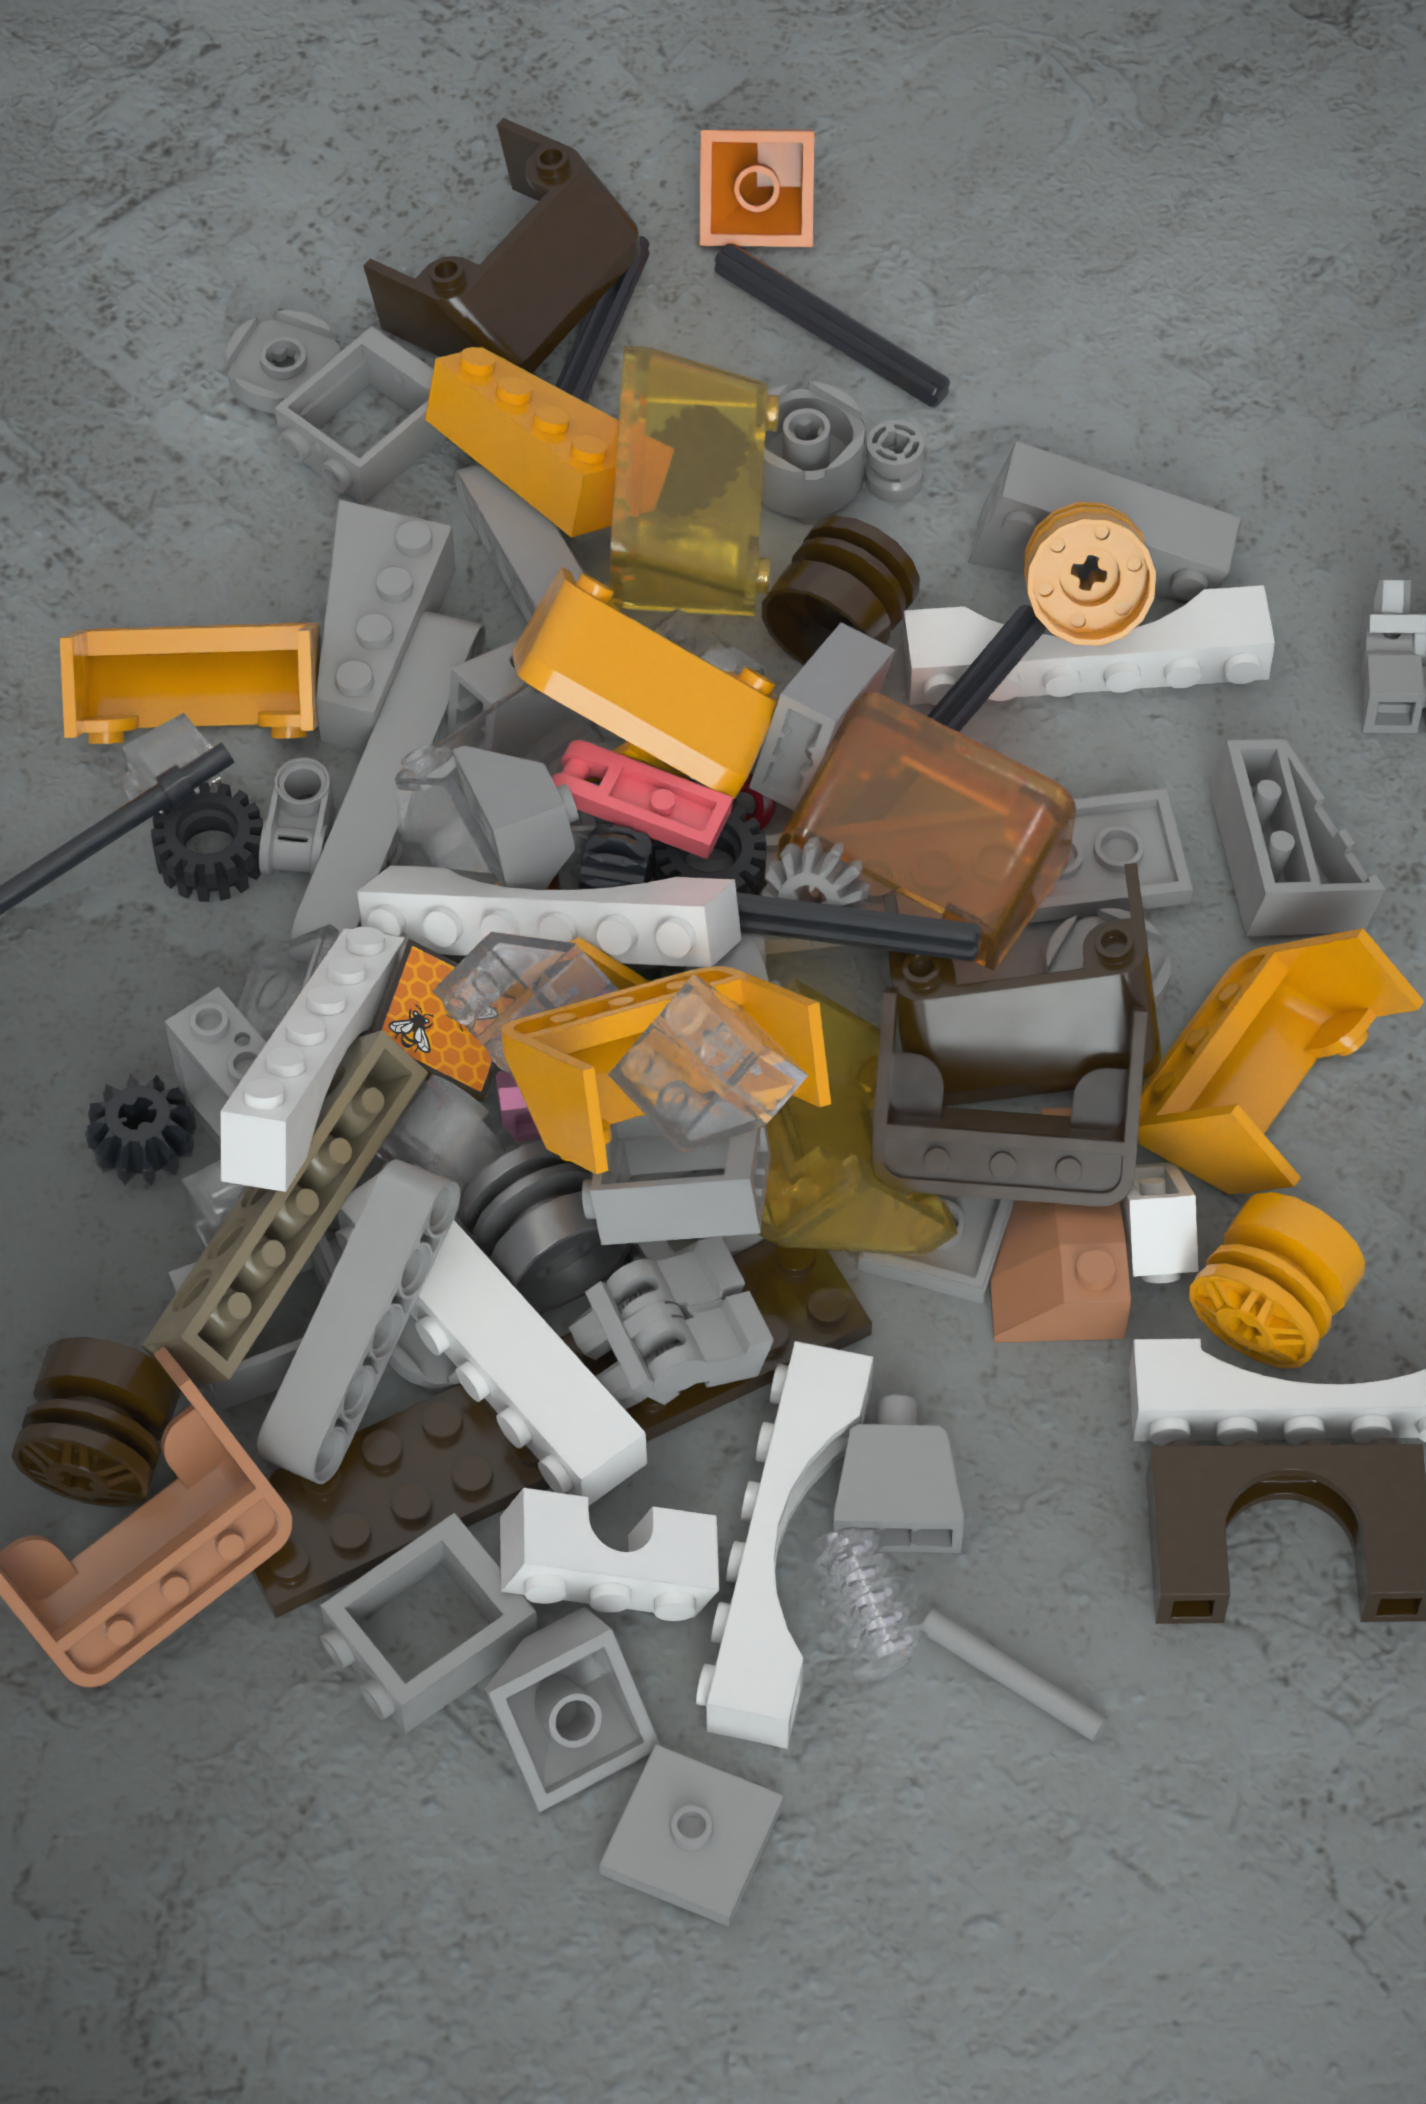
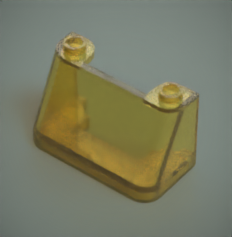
(689, 486)
(821, 1164)

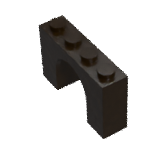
(1367, 1488)

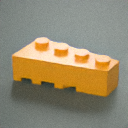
(528, 436)

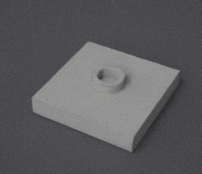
(691, 1835)

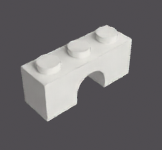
(557, 1557)

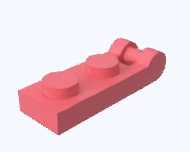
(644, 798)

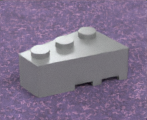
(1283, 849)

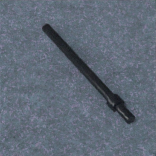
(173, 787)

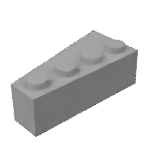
(1185, 539)
(379, 585)

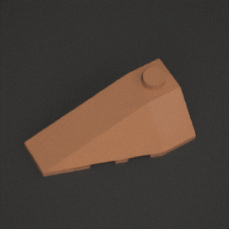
(1061, 1272)

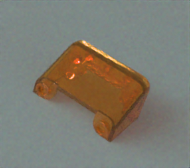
(938, 819)

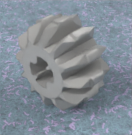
(817, 870)

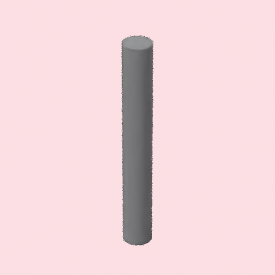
(1014, 1675)

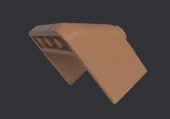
(159, 1560)

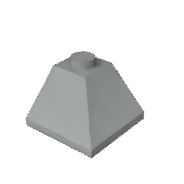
(519, 815)
(569, 1708)

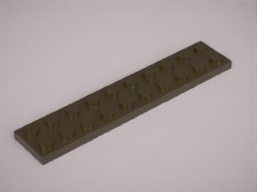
(457, 1460)

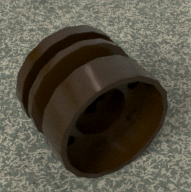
(836, 577)
(96, 1422)

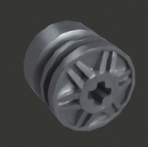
(535, 1228)

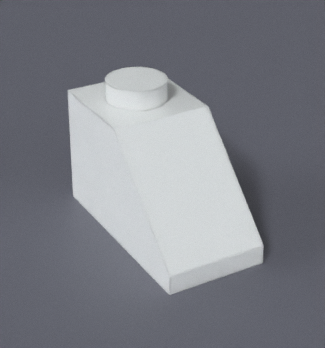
(1160, 1224)

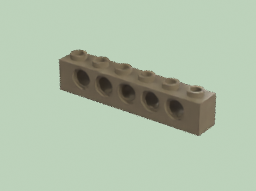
(275, 1231)

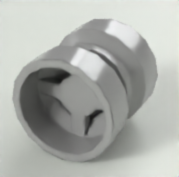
(894, 460)

